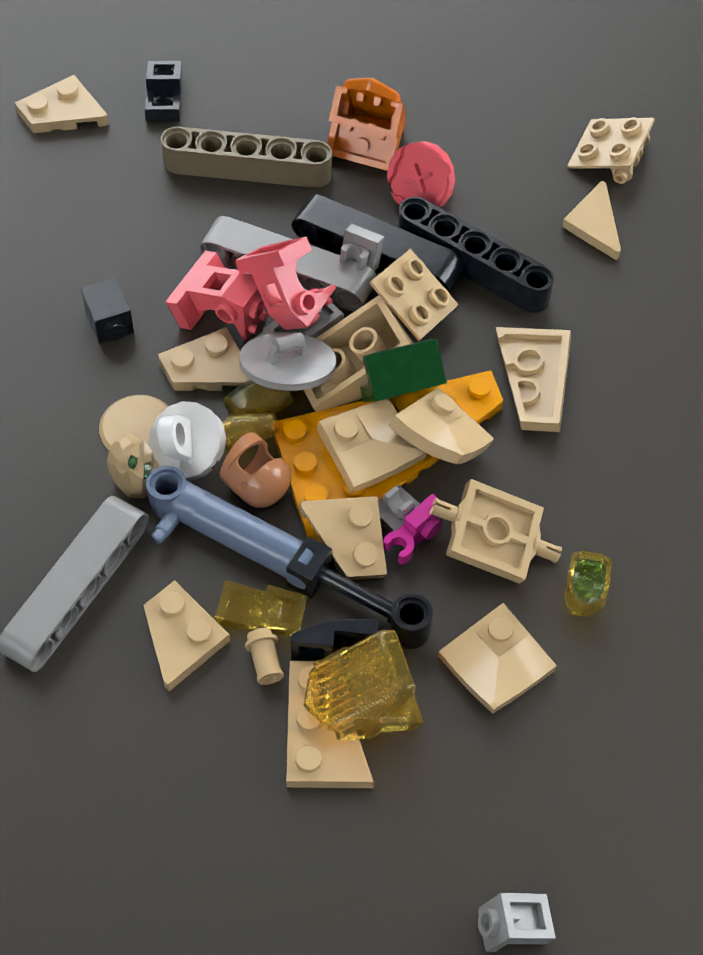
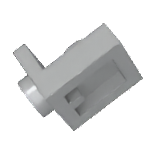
(515, 920)

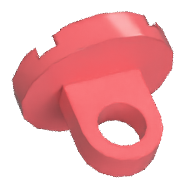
(421, 172)

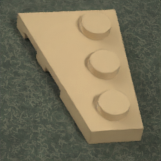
(314, 752)

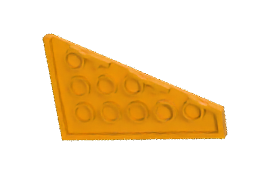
(313, 469)

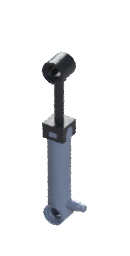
(301, 562)

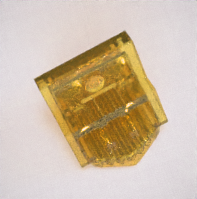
(364, 689)

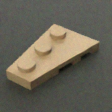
(536, 374)

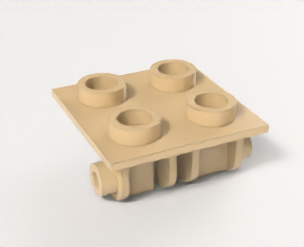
(613, 145)
(414, 294)

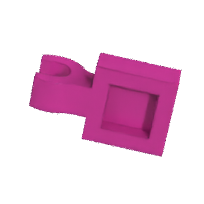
(416, 527)

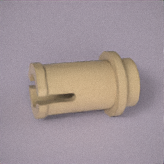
(264, 655)

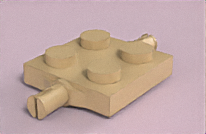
(495, 531)

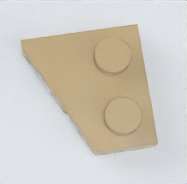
(352, 532)

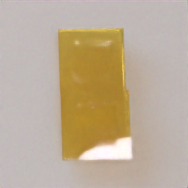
(255, 609)

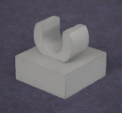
(362, 246)
(395, 507)

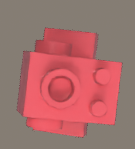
(277, 281)
(218, 289)

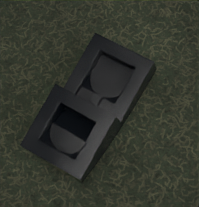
(163, 91)
(321, 639)

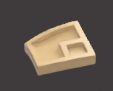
(441, 428)
(366, 446)
(497, 659)

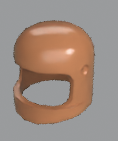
(264, 478)

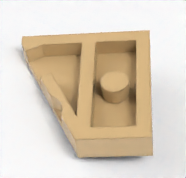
(60, 107)
(204, 363)
(181, 633)

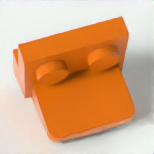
(366, 122)

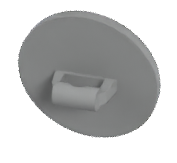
(287, 361)

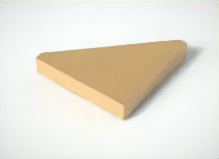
(594, 222)

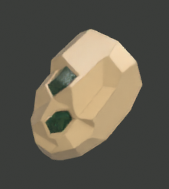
(130, 464)

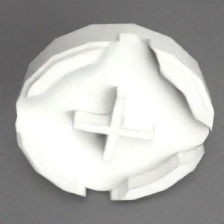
(188, 439)

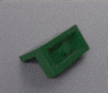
(403, 370)

